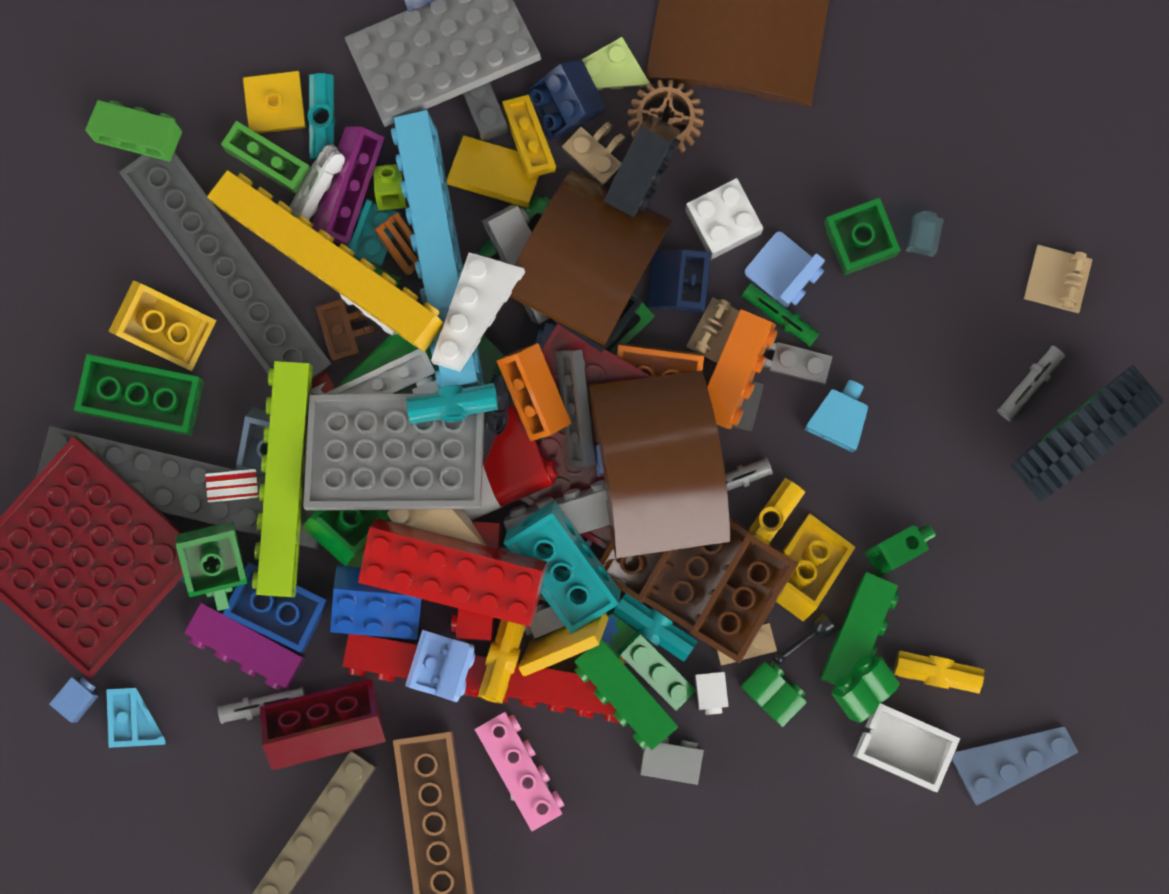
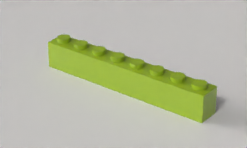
(283, 479)

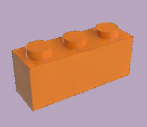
(534, 392)

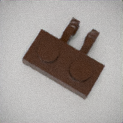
(338, 329)

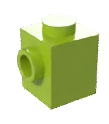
(388, 187)

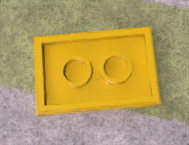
(491, 172)
(561, 645)

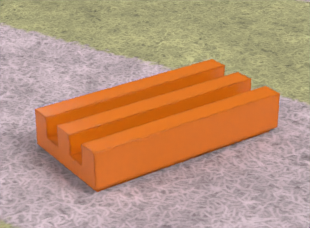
(396, 218)

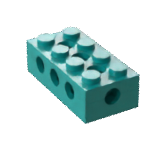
(568, 550)

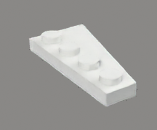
(477, 299)

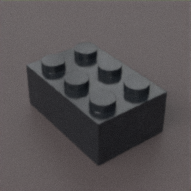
(643, 166)

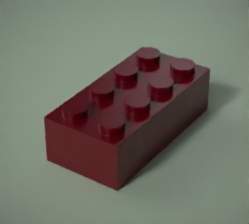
(321, 724)

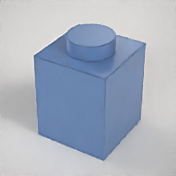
(75, 698)

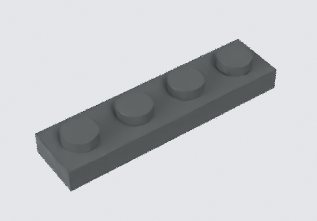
(575, 399)

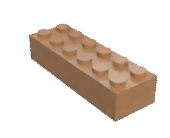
(433, 814)

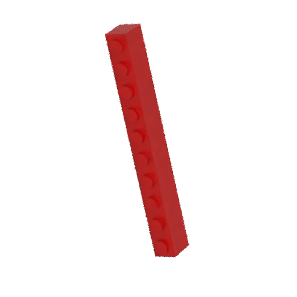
(545, 686)

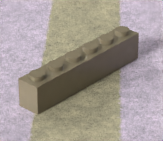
(317, 825)

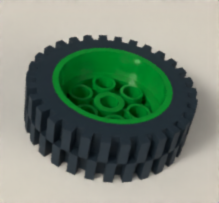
(1087, 433)

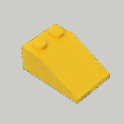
(162, 325)
(820, 560)

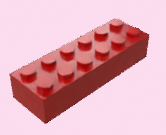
(452, 572)

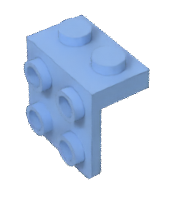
(784, 270)
(440, 666)

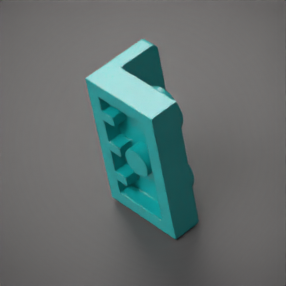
(364, 240)

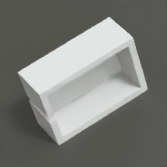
(907, 747)

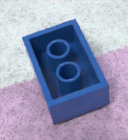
(371, 610)
(280, 618)

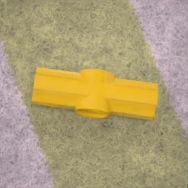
(780, 504)
(501, 661)
(939, 672)

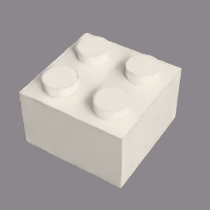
(724, 218)

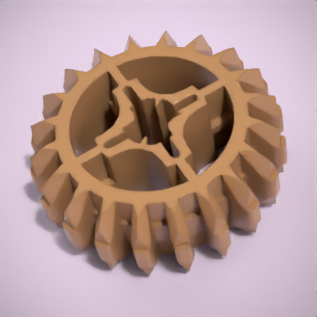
(668, 93)

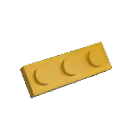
(528, 136)

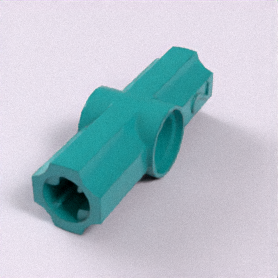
(320, 99)
(452, 403)
(655, 627)

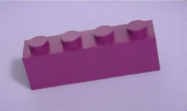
(344, 198)
(245, 646)

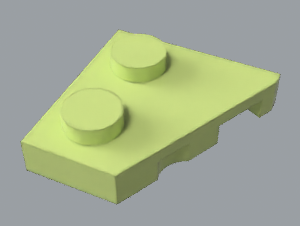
(615, 67)

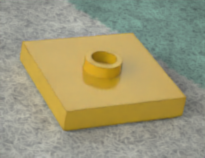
(274, 102)

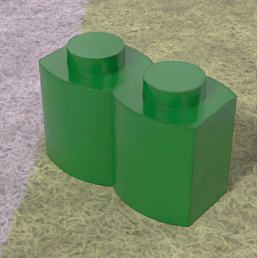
(865, 688)
(774, 693)

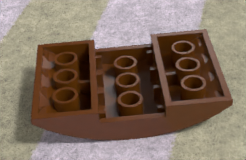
(740, 46)
(586, 258)
(661, 463)
(710, 589)

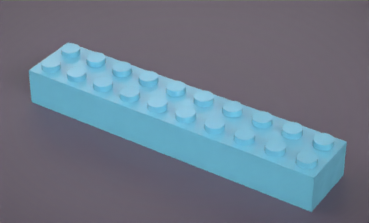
(433, 227)

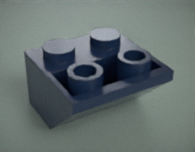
(566, 99)
(679, 281)

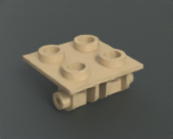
(1058, 278)
(713, 329)

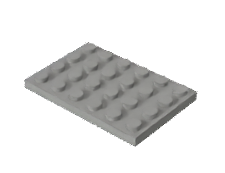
(439, 53)
(374, 459)

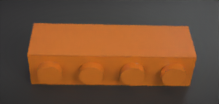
(738, 365)

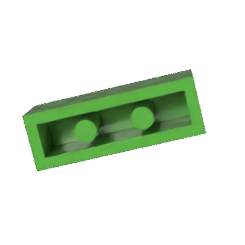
(134, 130)
(265, 157)

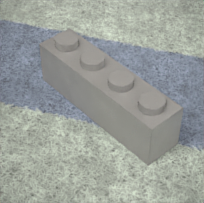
(509, 234)
(583, 508)

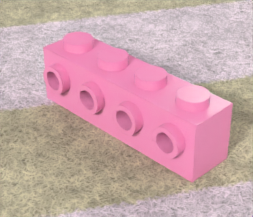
(518, 770)

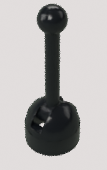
(821, 627)

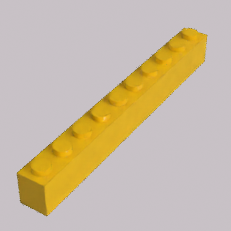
(327, 261)

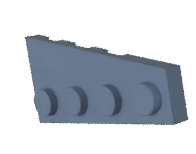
(1003, 764)

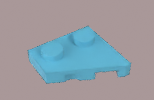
(130, 720)

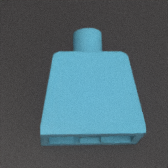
(840, 417)

